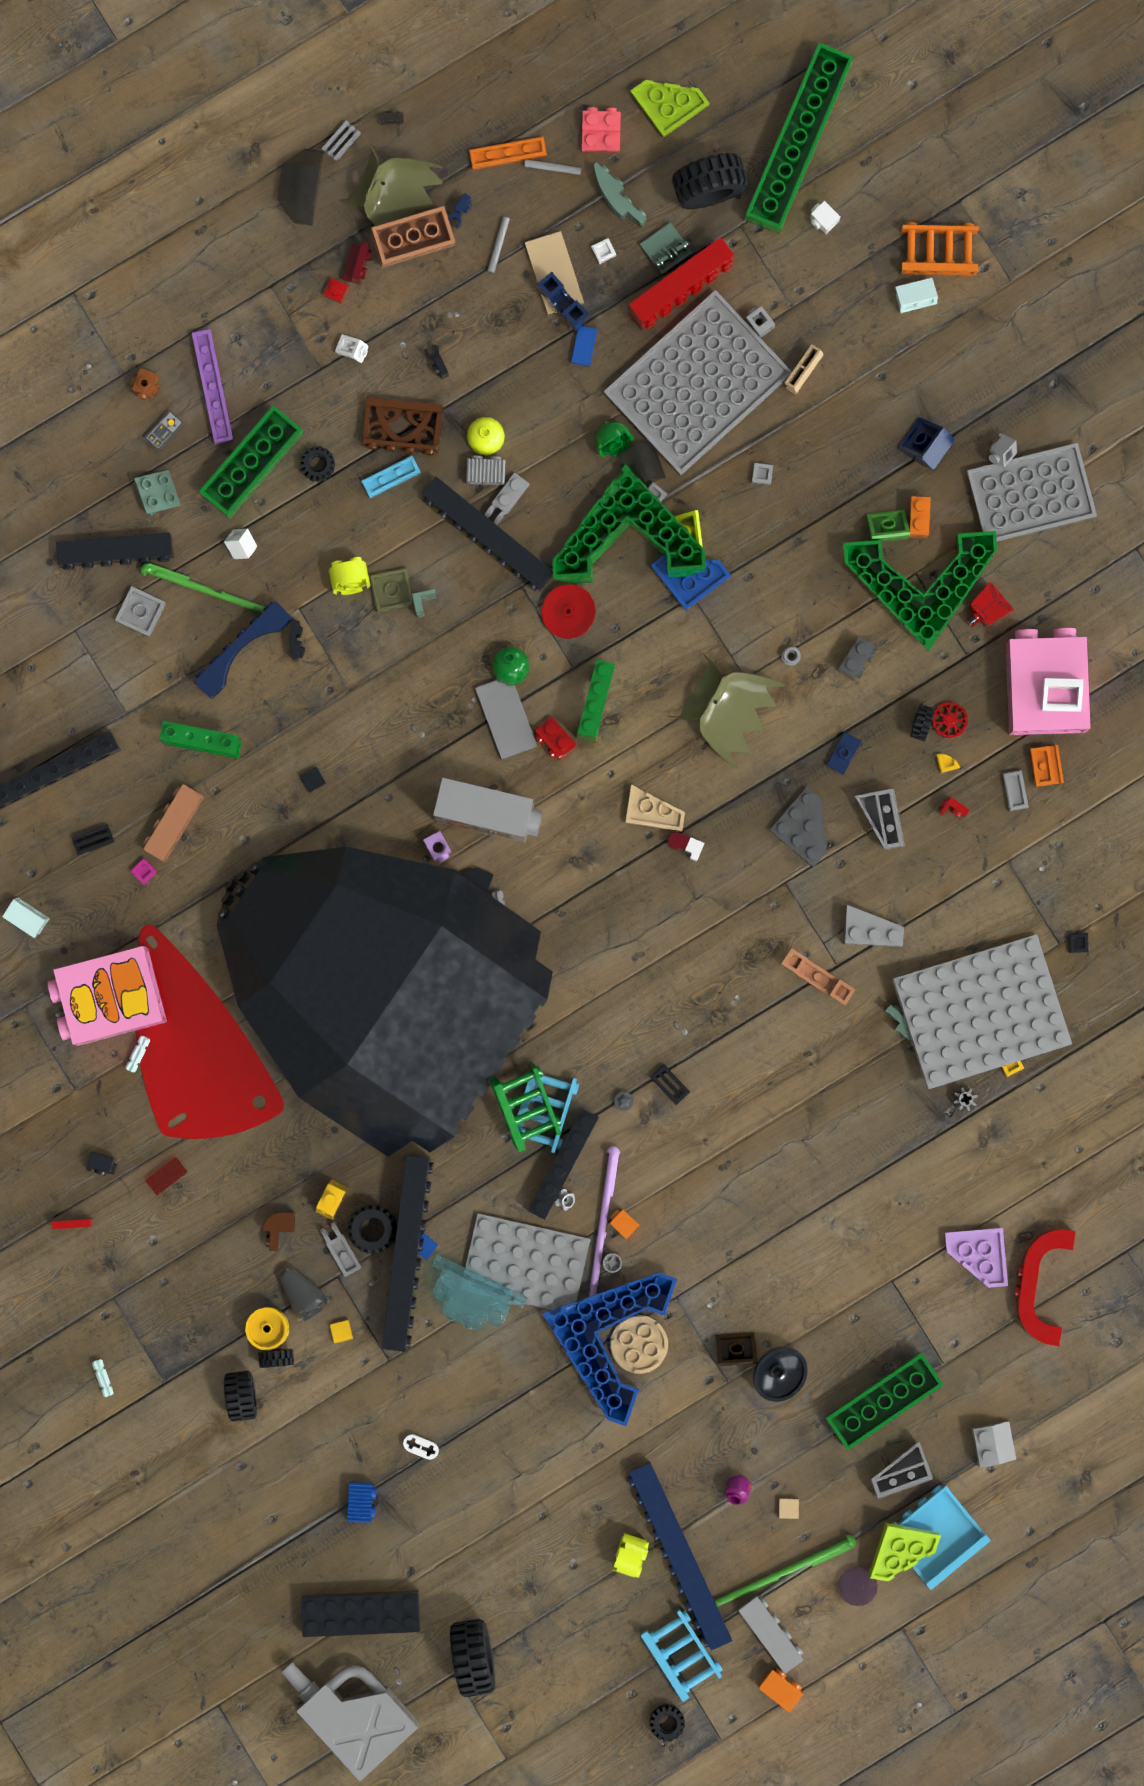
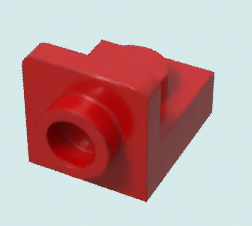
(956, 807)

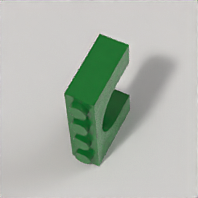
(595, 700)

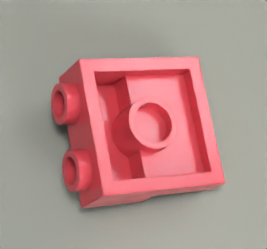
(601, 130)

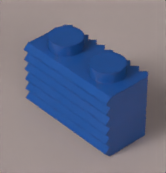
(360, 1502)

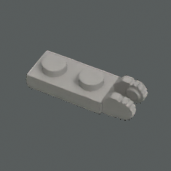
(508, 497)
(341, 1251)

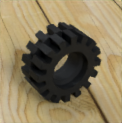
(311, 454)
(922, 722)
(276, 1358)
(671, 1734)

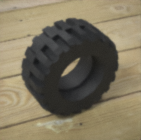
(709, 181)
(472, 1658)

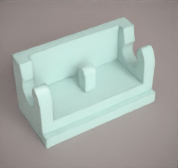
(916, 295)
(25, 917)

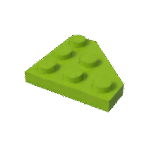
(668, 104)
(901, 1549)

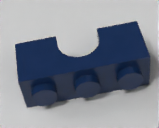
(563, 303)

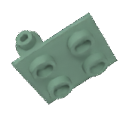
(666, 248)
(157, 492)

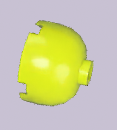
(485, 436)

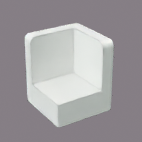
(240, 543)

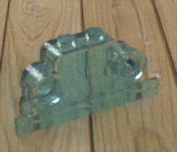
(472, 1297)

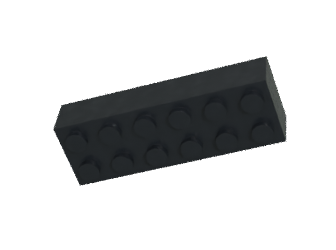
(360, 1613)

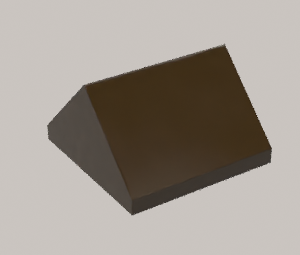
(736, 1349)

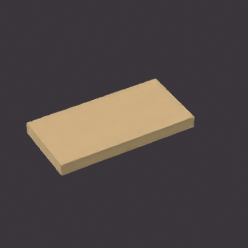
(551, 255)

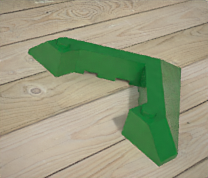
(624, 505)
(929, 612)

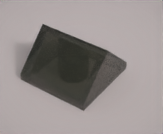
(643, 462)

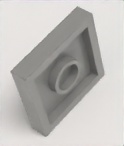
(140, 611)

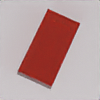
(166, 1176)

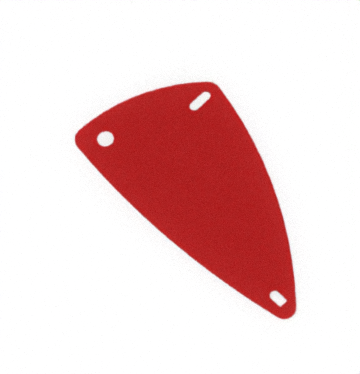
(200, 1056)

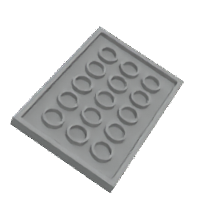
(1032, 493)
(529, 1260)

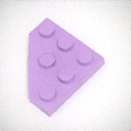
(980, 1253)

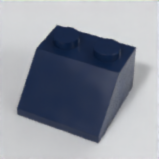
(926, 443)

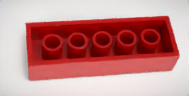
(681, 283)

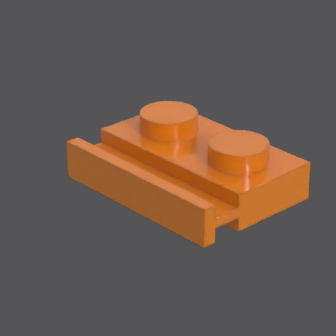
(1046, 765)

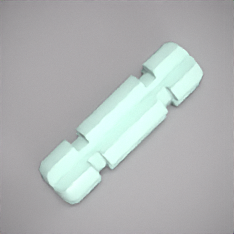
(137, 1054)
(102, 1378)

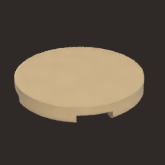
(639, 1344)

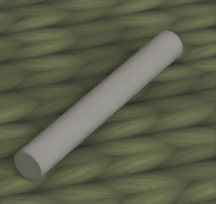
(553, 167)
(498, 244)

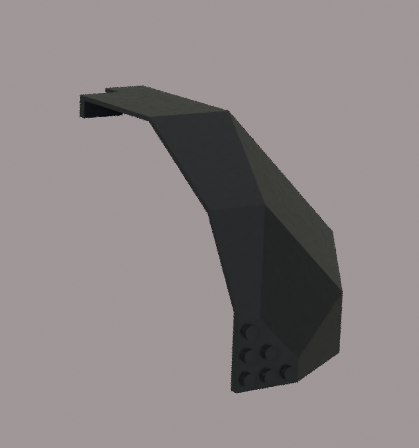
(380, 986)

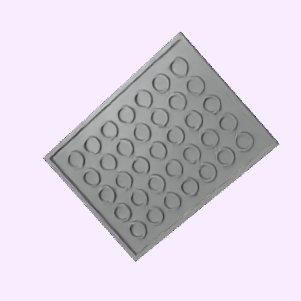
(698, 382)
(982, 1011)

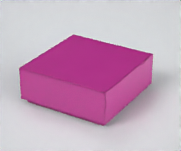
(143, 871)

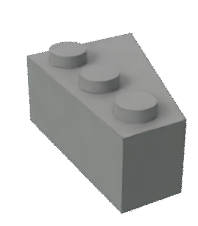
(883, 816)
(870, 930)
(905, 1472)

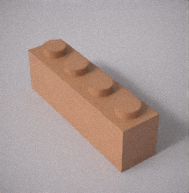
(173, 823)

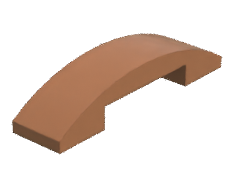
(818, 977)

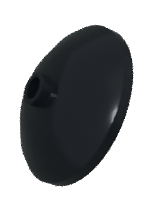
(787, 1377)

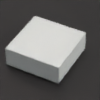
(603, 251)

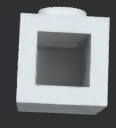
(824, 217)

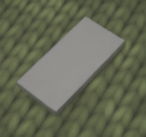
(506, 718)

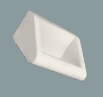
(1062, 684)

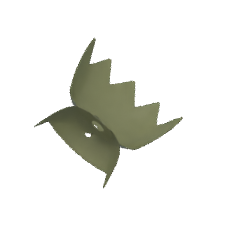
(402, 188)
(735, 708)

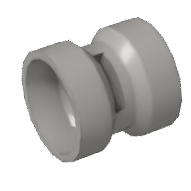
(612, 1265)

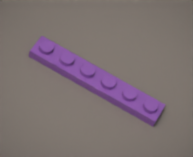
(212, 386)

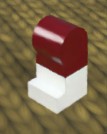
(680, 841)

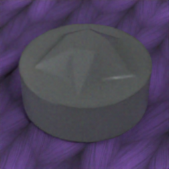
(623, 1101)

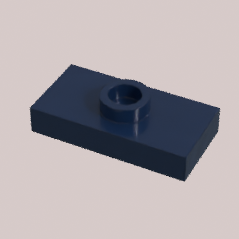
(843, 753)

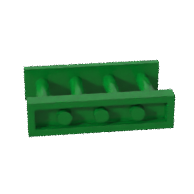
(200, 739)
(506, 1105)

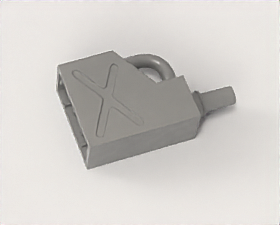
(355, 1727)

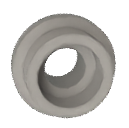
(795, 651)

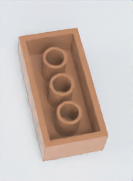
(412, 236)

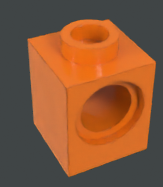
(623, 1223)

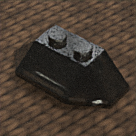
(300, 185)

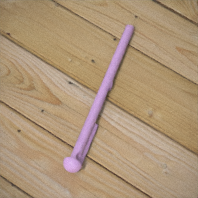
(608, 1192)

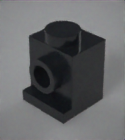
(102, 1164)

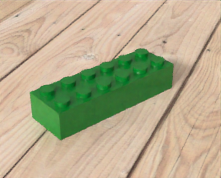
(251, 462)
(884, 1401)

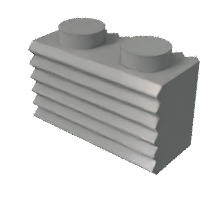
(485, 471)

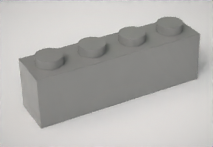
(770, 1634)

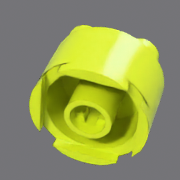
(349, 576)
(630, 1555)

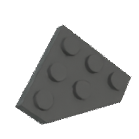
(803, 827)

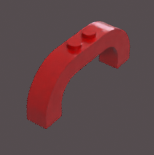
(1027, 1285)

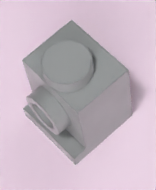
(760, 314)
(1003, 450)

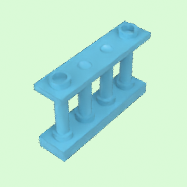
(572, 1088)
(662, 1655)

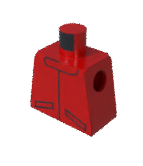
(988, 607)

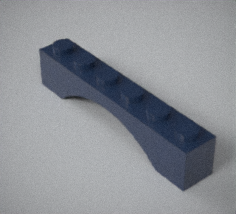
(215, 676)

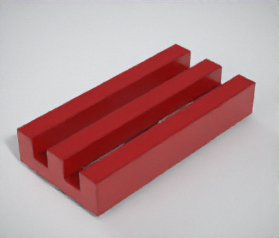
(72, 1224)

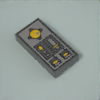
(164, 430)

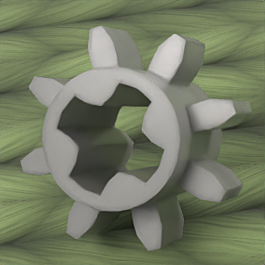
(969, 1102)

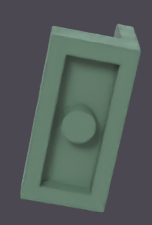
(422, 596)

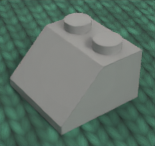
(993, 1444)

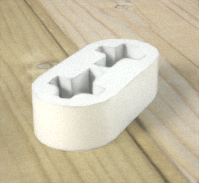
(419, 1451)

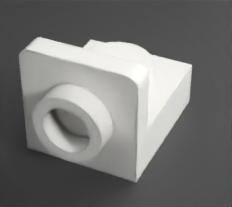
(352, 348)

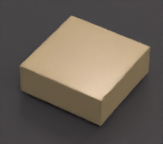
(788, 1508)

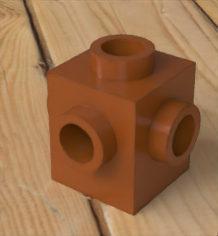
(145, 377)

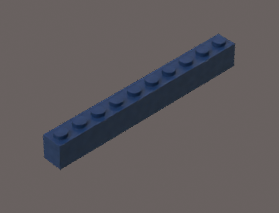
(680, 1555)

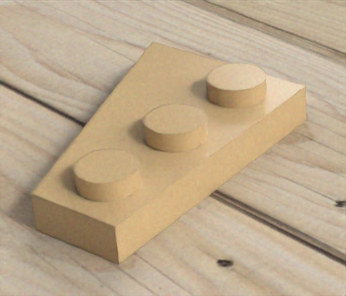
(652, 812)

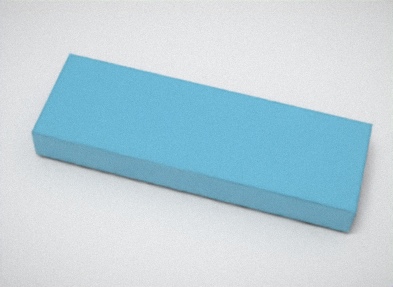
(391, 477)

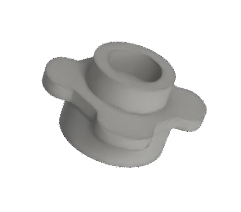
(568, 1202)

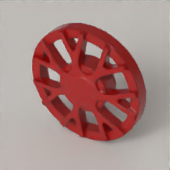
(950, 720)

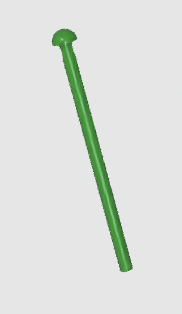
(178, 578)
(814, 1559)

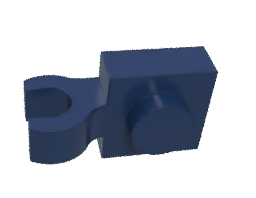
(462, 207)

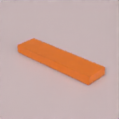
(507, 153)

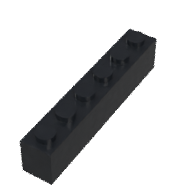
(114, 550)
(563, 1164)

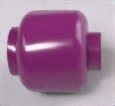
(738, 1490)

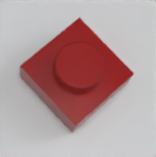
(336, 290)

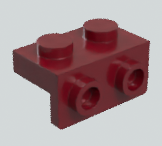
(356, 263)

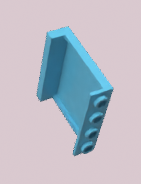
(958, 1532)

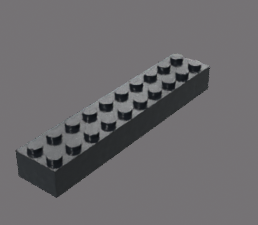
(406, 1253)

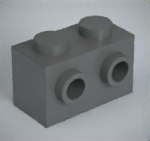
(856, 658)

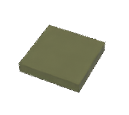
(392, 590)

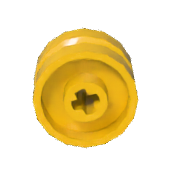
(267, 1316)

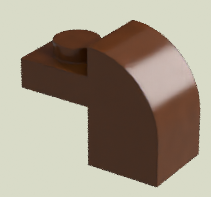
(278, 1223)

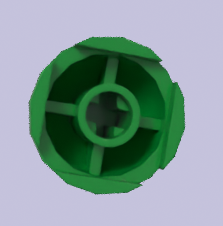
(612, 438)
(510, 666)

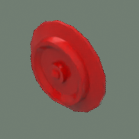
(568, 611)

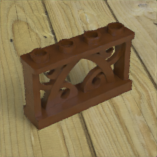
(382, 408)

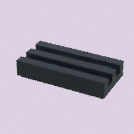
(77, 845)
(659, 1072)

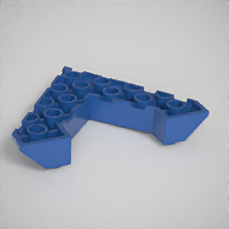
(578, 1329)

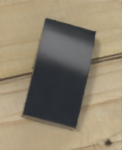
(296, 646)

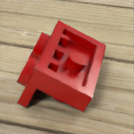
(555, 738)

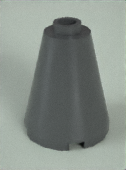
(302, 1295)

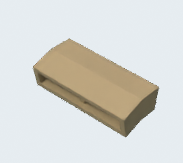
(806, 370)

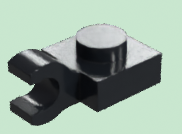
(439, 366)

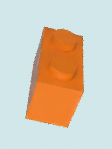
(919, 517)
(780, 1689)

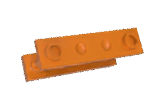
(948, 266)

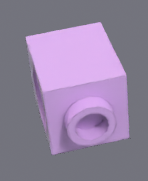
(437, 838)

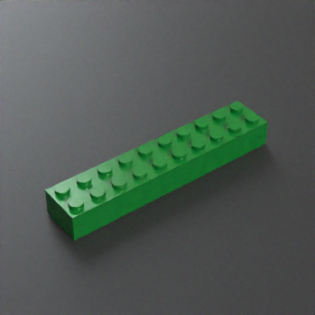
(799, 138)

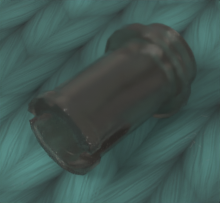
(392, 118)

